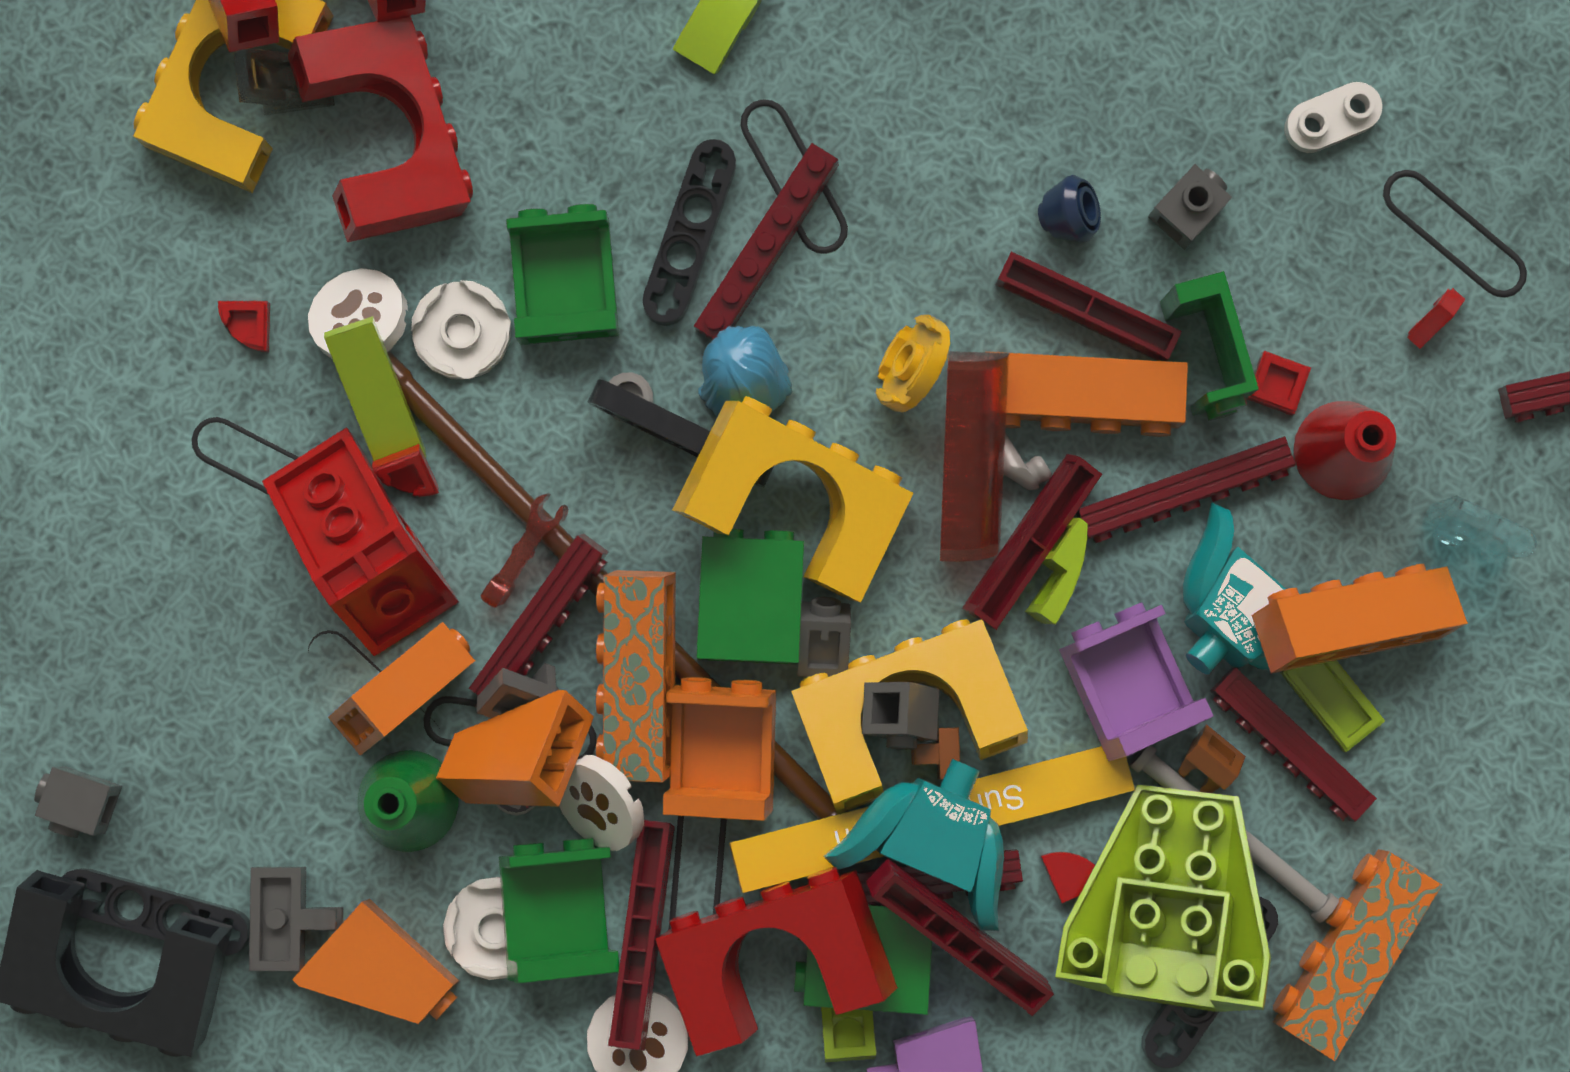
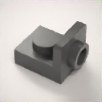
(824, 637)
(512, 690)

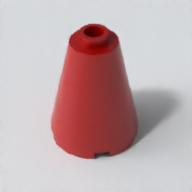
(1344, 449)

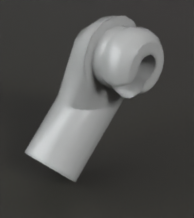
(1027, 474)

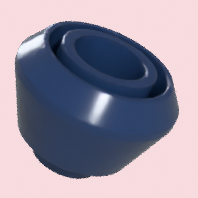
(1071, 210)

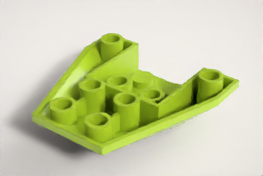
(1172, 908)

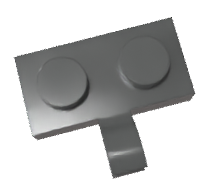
(281, 918)

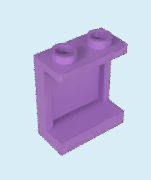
(1131, 682)

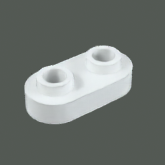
(1334, 116)

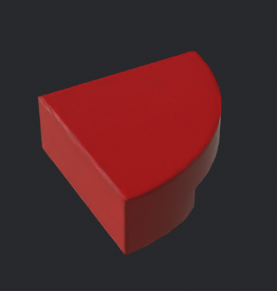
(1436, 318)
(247, 322)
(407, 472)
(1067, 873)

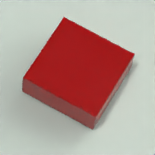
(1279, 382)

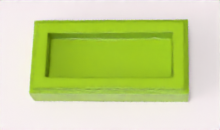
(1335, 702)

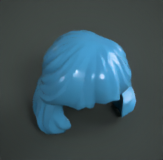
(742, 365)

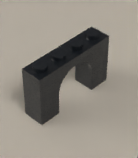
(46, 978)

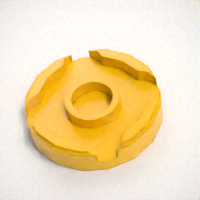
(913, 363)

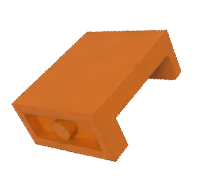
(721, 750)

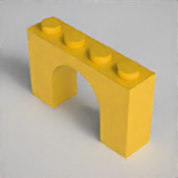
(175, 116)
(862, 502)
(955, 662)

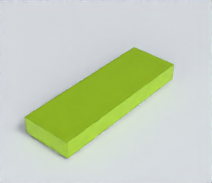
(373, 388)

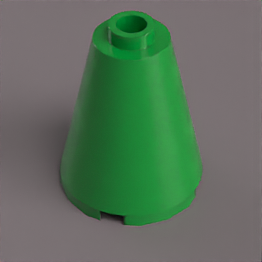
(424, 808)

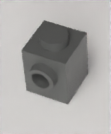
(1191, 205)
(900, 713)
(76, 802)

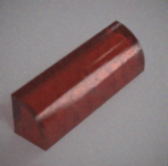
(974, 455)

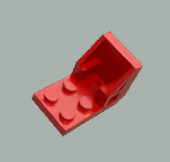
(357, 544)

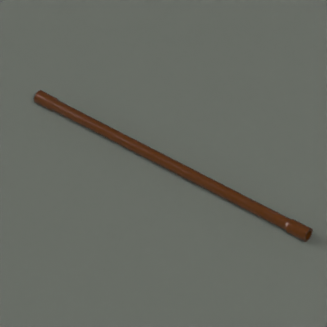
(559, 540)

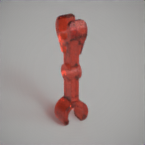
(538, 526)

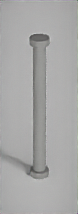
(1272, 864)

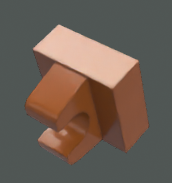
(939, 753)
(1214, 758)

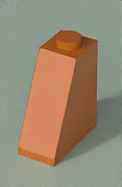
(402, 687)
(518, 754)
(379, 968)

